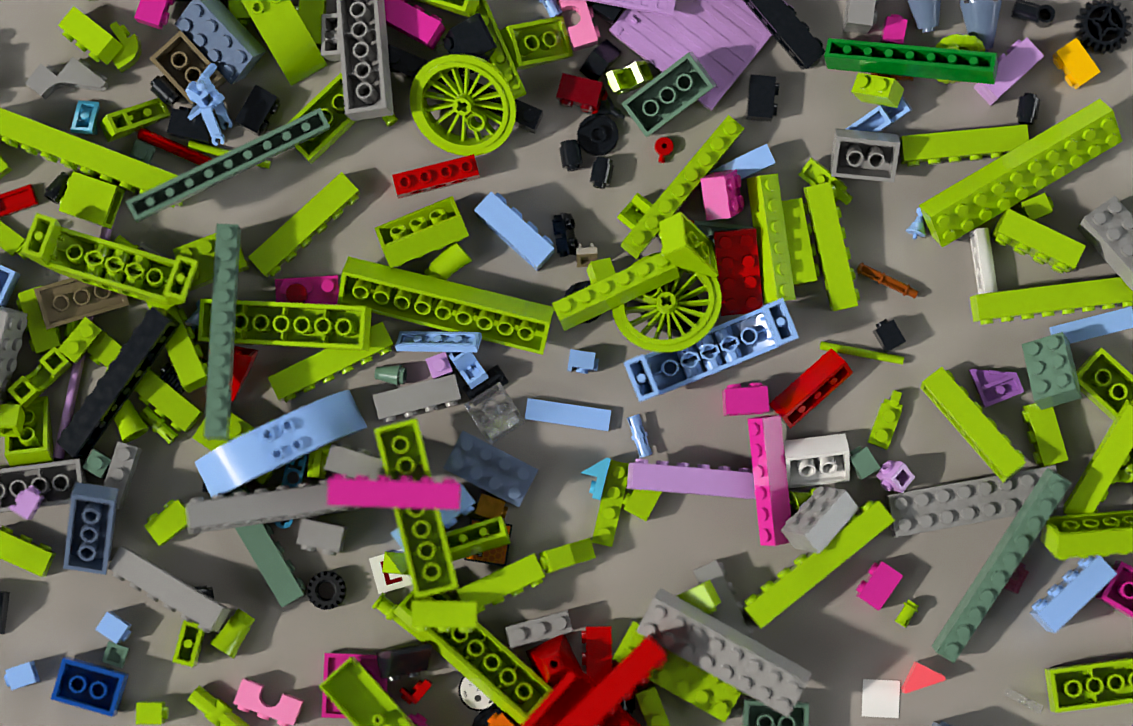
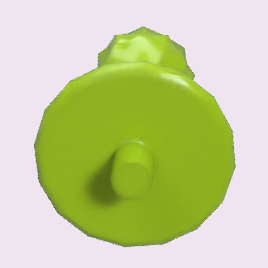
(799, 498)

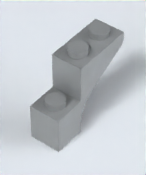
(74, 74)

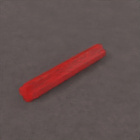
(172, 147)

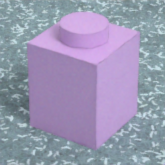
(439, 365)

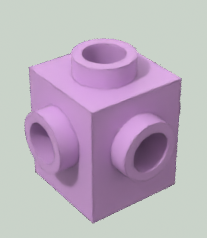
(895, 476)

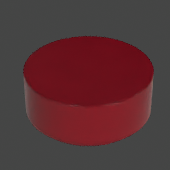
(296, 293)

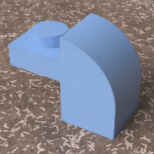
(468, 367)

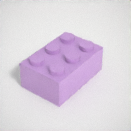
(1011, 68)

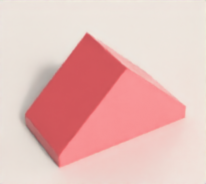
(920, 677)

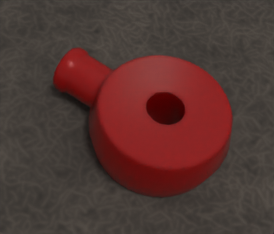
(663, 152)

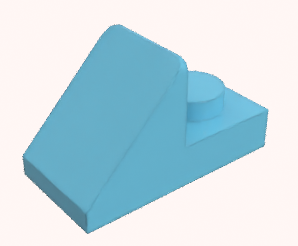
(85, 118)
(600, 471)

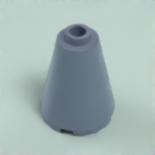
(925, 13)
(981, 19)

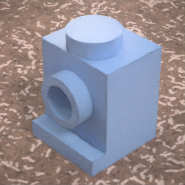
(582, 361)

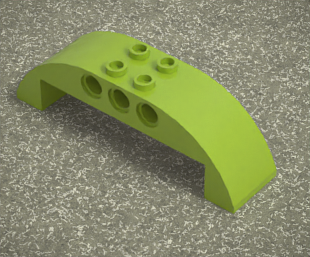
(286, 38)
(108, 263)

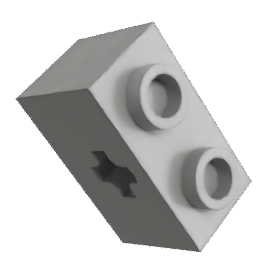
(330, 37)

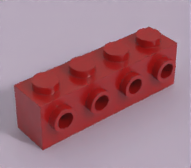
(811, 388)

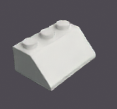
(817, 460)

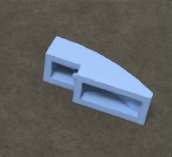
(881, 117)
(750, 163)

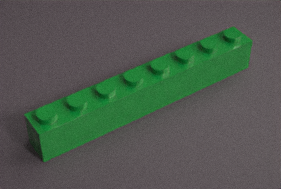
(911, 61)

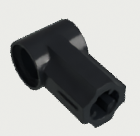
(1030, 12)

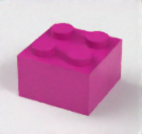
(722, 194)
(745, 400)
(1119, 590)

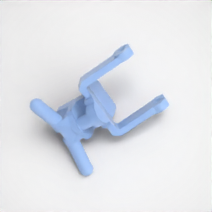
(198, 93)

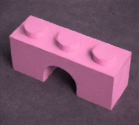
(584, 33)
(250, 698)

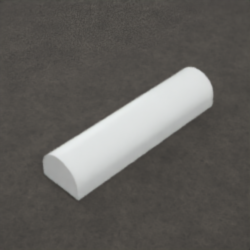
(983, 261)

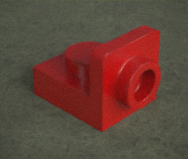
(420, 690)

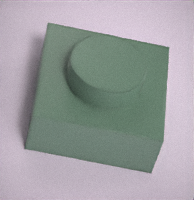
(142, 152)
(115, 654)

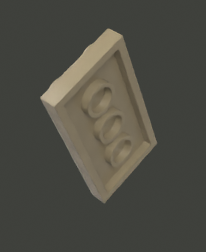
(74, 300)

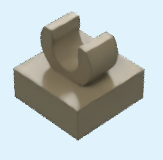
(586, 255)

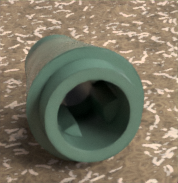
(391, 374)

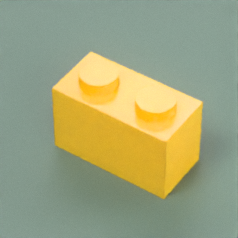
(1075, 64)

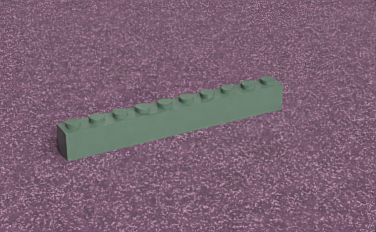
(228, 165)
(222, 332)
(1000, 565)

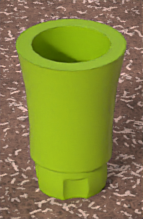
(448, 262)
(129, 423)
(233, 633)

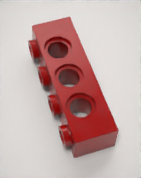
(436, 176)

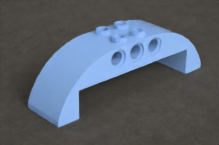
(718, 350)
(280, 442)

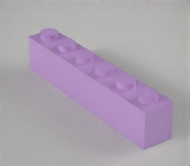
(691, 480)

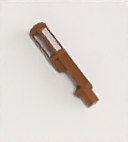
(886, 280)

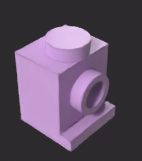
(28, 502)

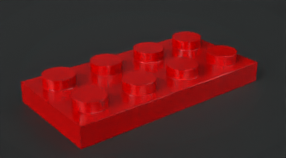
(738, 271)

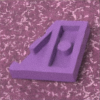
(995, 385)

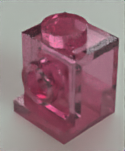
(1015, 585)

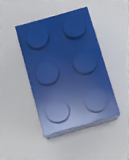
(89, 686)

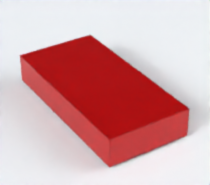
(17, 200)

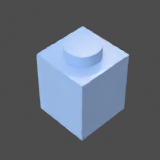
(114, 627)
(21, 675)

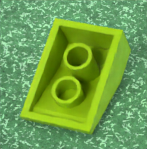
(537, 42)
(687, 245)
(36, 441)

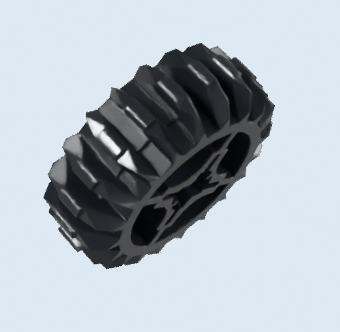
(1119, 29)

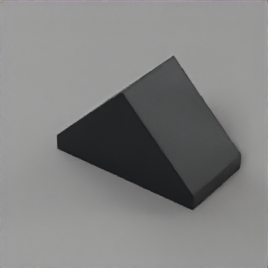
(600, 60)

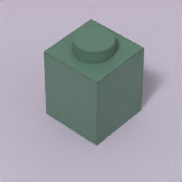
(863, 462)
(98, 463)

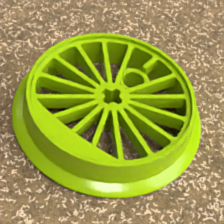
(457, 96)
(661, 312)

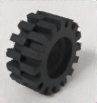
(313, 590)

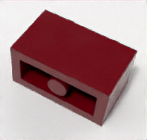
(580, 92)

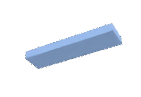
(1096, 325)
(438, 341)
(567, 414)

